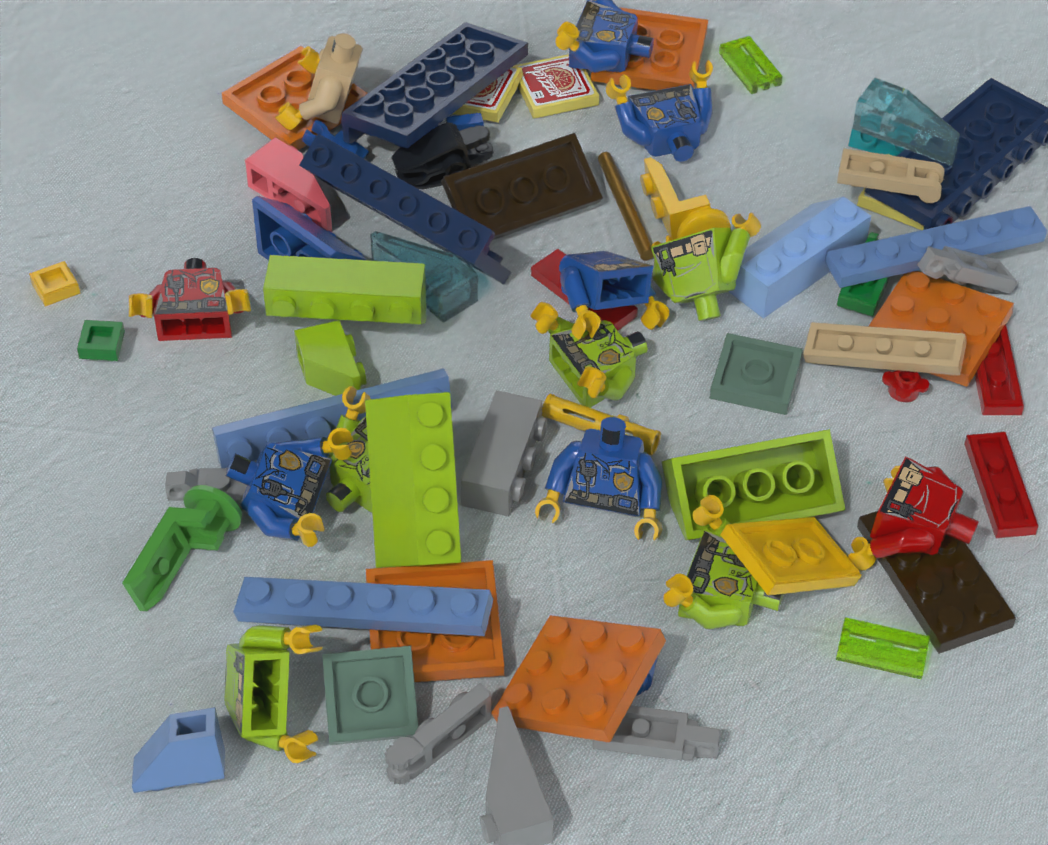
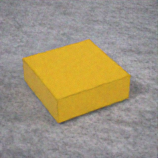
(54, 283)

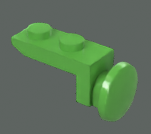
(198, 526)

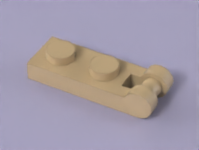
(891, 174)

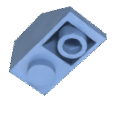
(181, 752)

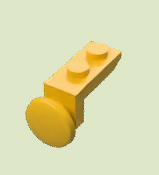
(683, 216)

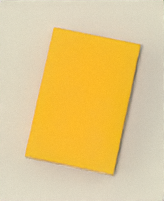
(790, 555)

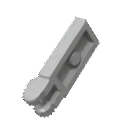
(438, 735)

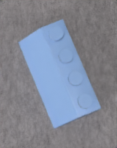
(796, 252)

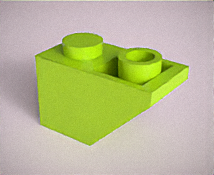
(328, 358)

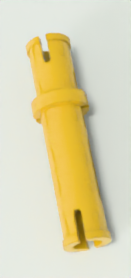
(559, 409)

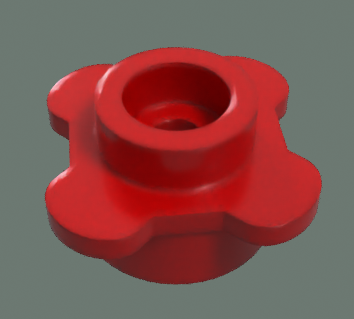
(905, 385)

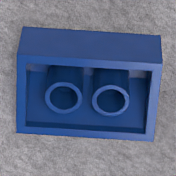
(290, 233)

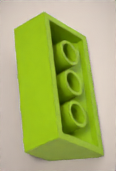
(345, 289)
(413, 480)
(757, 481)

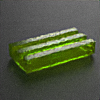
(744, 65)
(882, 653)

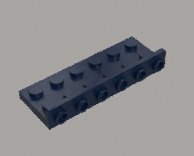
(433, 86)
(996, 135)
(404, 205)

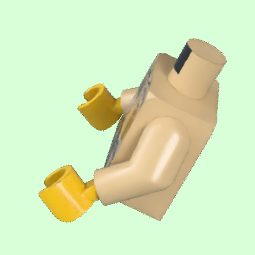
(333, 80)

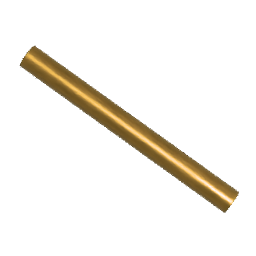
(626, 206)

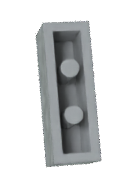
(503, 453)

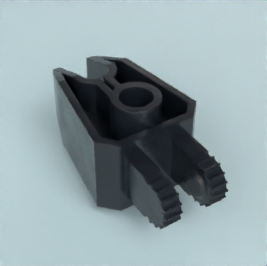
(441, 154)

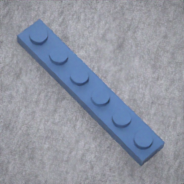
(903, 252)
(311, 419)
(364, 606)

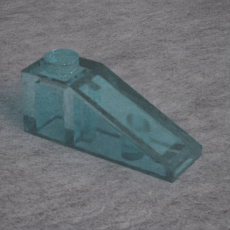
(905, 121)
(448, 281)

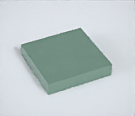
(756, 373)
(370, 695)

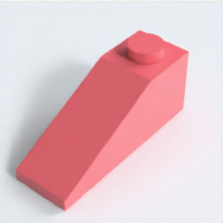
(277, 176)

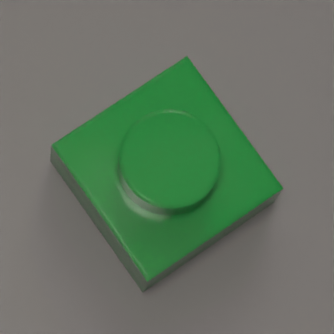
(100, 340)

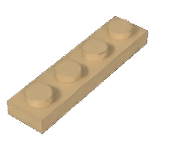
(885, 348)

